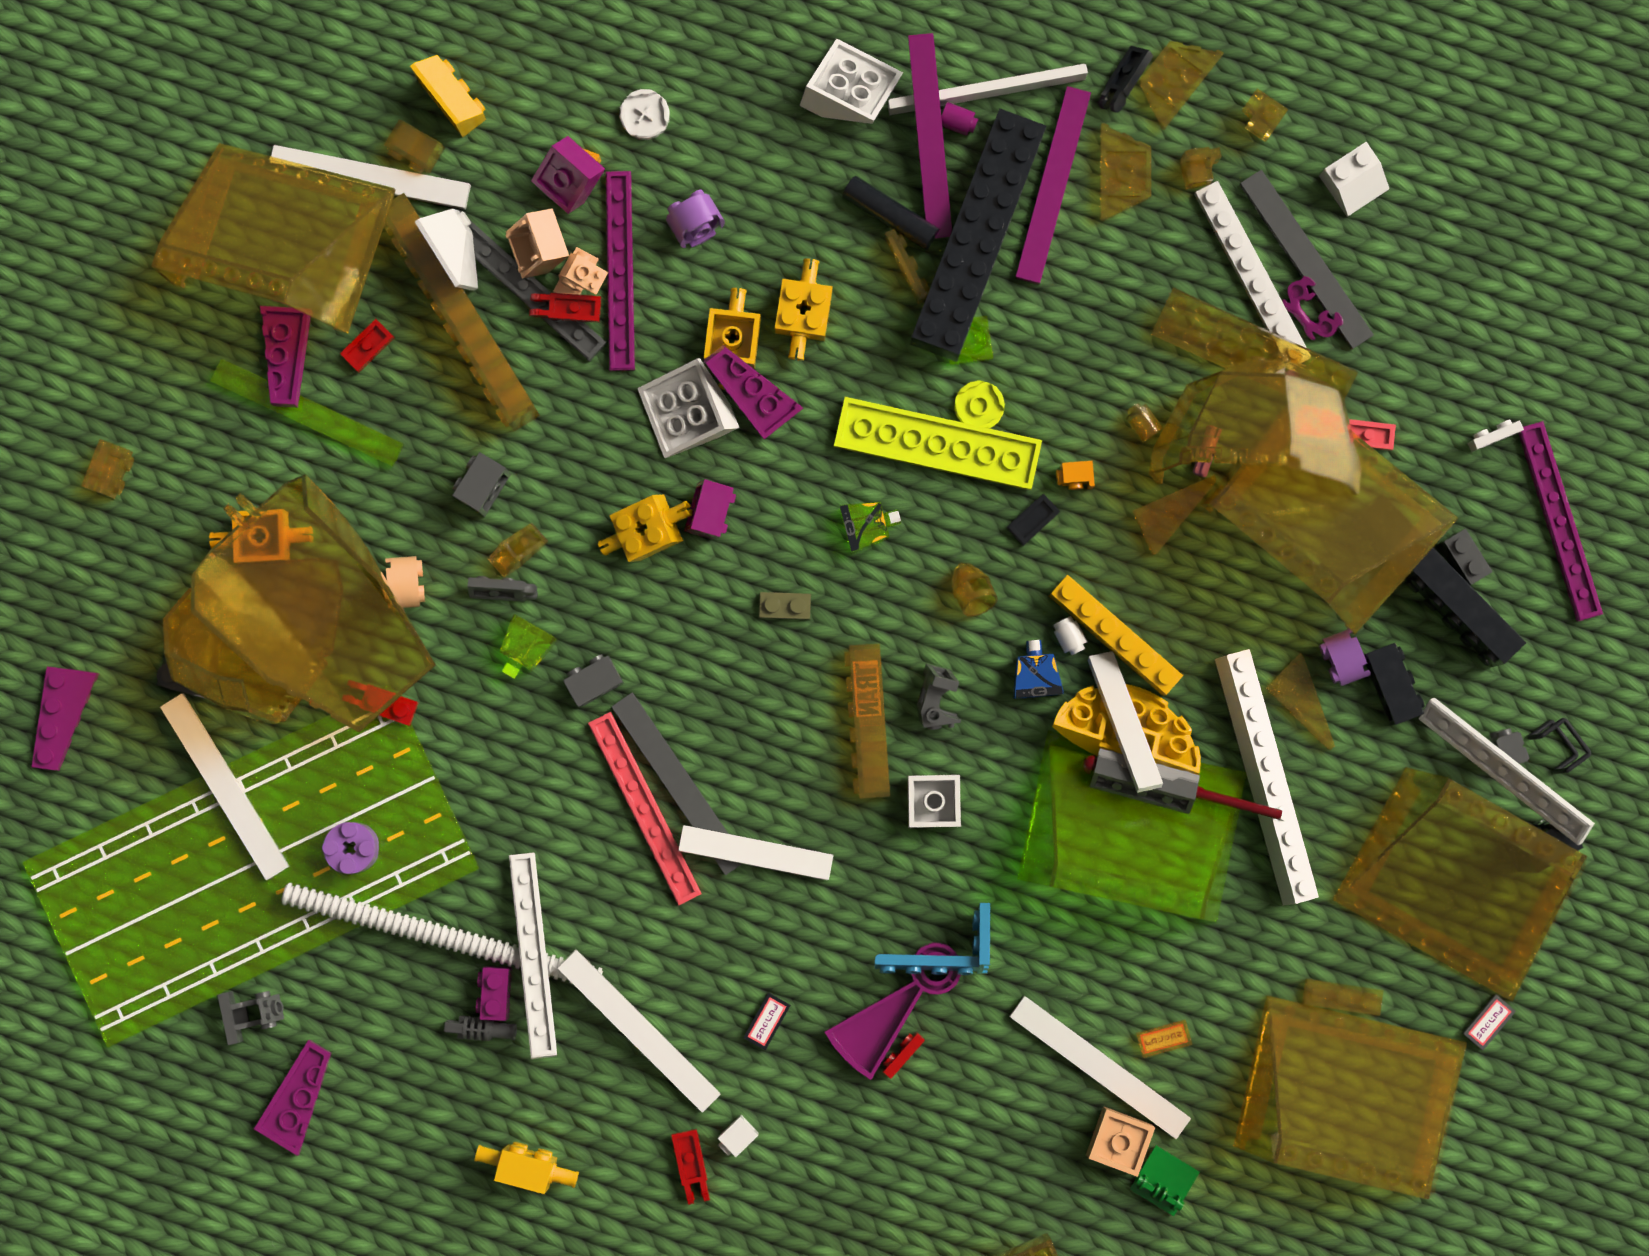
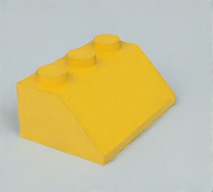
(449, 93)

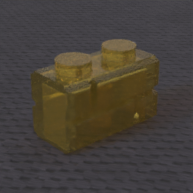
(108, 469)

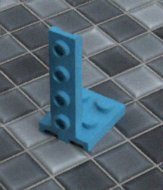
(941, 964)

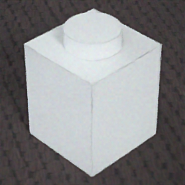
(737, 1136)

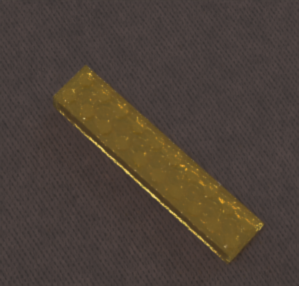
(461, 317)

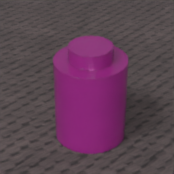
(958, 119)

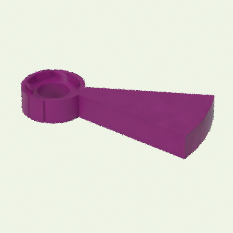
(869, 1033)

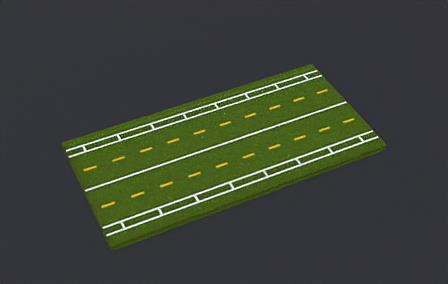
(175, 908)

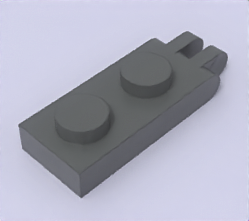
(501, 589)

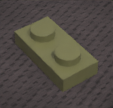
(785, 605)

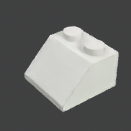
(1355, 179)

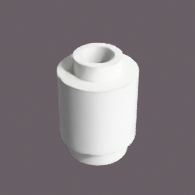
(1070, 635)

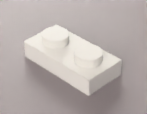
(1504, 431)

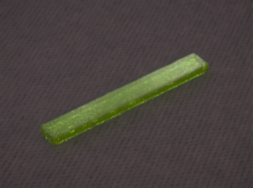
(310, 414)

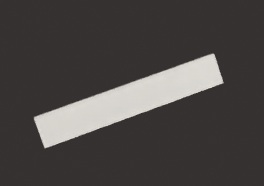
(1125, 722)
(755, 852)

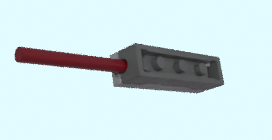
(1176, 793)

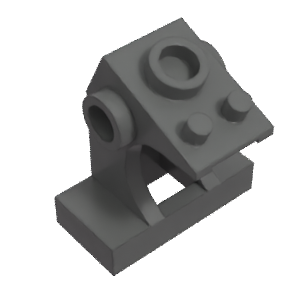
(935, 684)
(236, 1015)

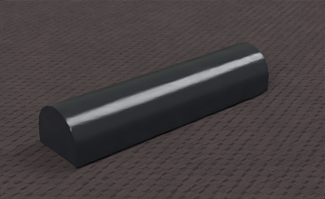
(890, 212)

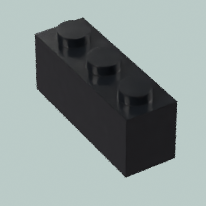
(1394, 684)

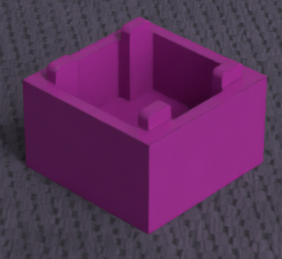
(568, 174)
(709, 509)

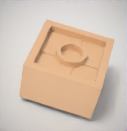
(537, 243)
(1120, 1141)

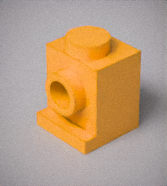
(1076, 474)

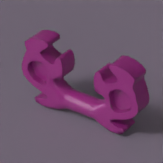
(1326, 326)

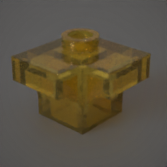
(1263, 114)
(1197, 166)

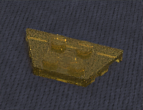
(1175, 78)
(1123, 172)

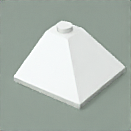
(849, 85)
(453, 245)
(687, 408)

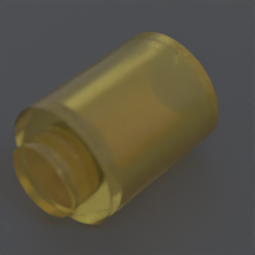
(1143, 422)

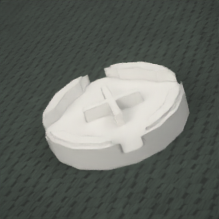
(644, 114)

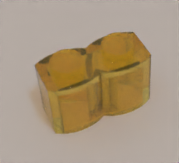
(414, 147)

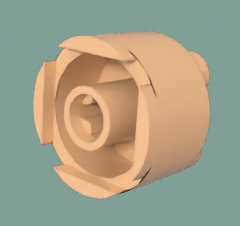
(404, 580)

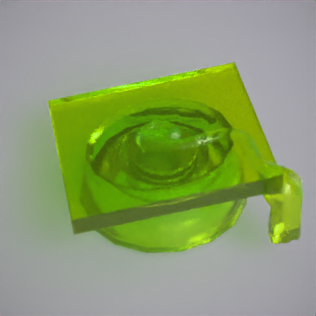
(977, 343)

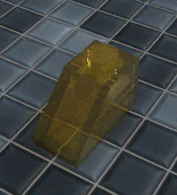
(517, 550)

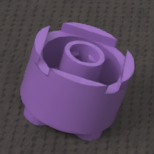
(694, 219)
(1345, 657)
(336, 847)

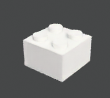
(934, 801)

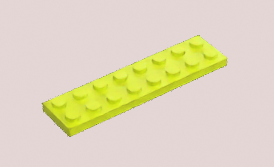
(938, 443)

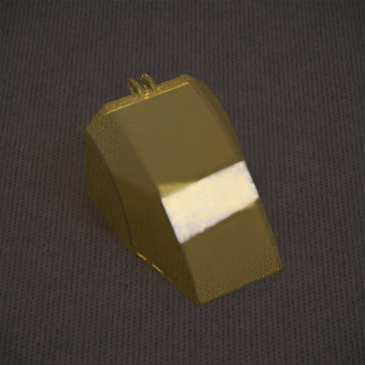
(309, 606)

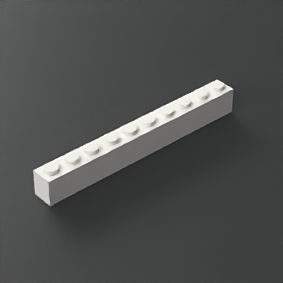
(1266, 777)

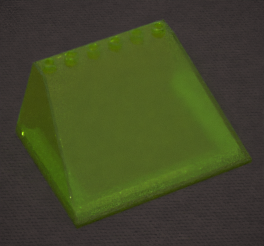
(1125, 846)

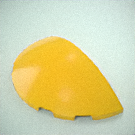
(1168, 736)

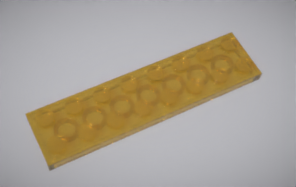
(1231, 340)

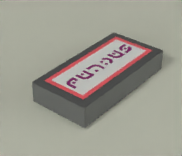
(1488, 1022)

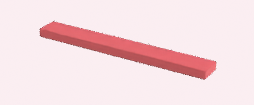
(644, 808)

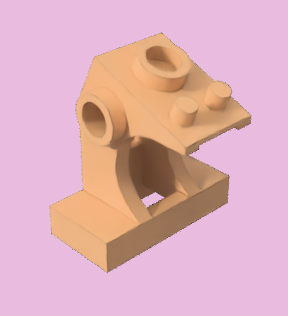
(580, 273)

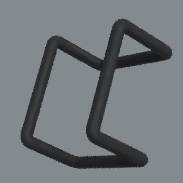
(1555, 726)

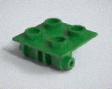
(1164, 1180)

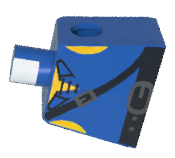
(1036, 674)

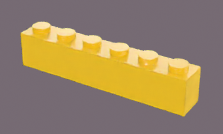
(1115, 635)

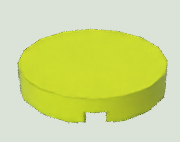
(979, 404)

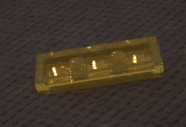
(907, 265)
(1342, 997)

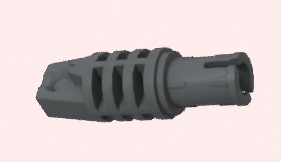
(476, 1029)

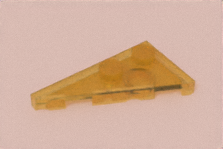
(1164, 516)
(1298, 695)

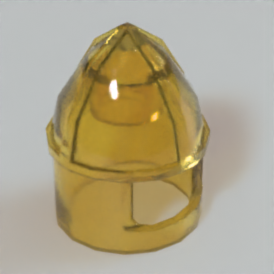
(972, 590)

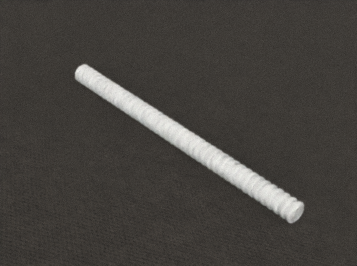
(411, 927)

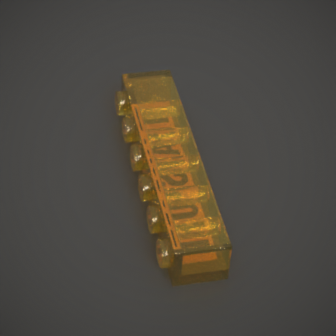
(869, 721)

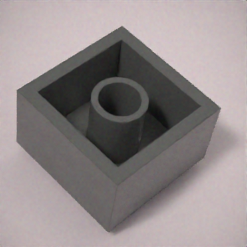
(481, 483)

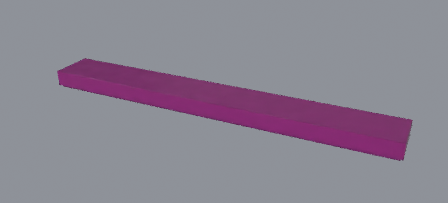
(930, 132)
(1053, 185)
(620, 271)
(1560, 521)

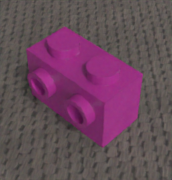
(494, 993)

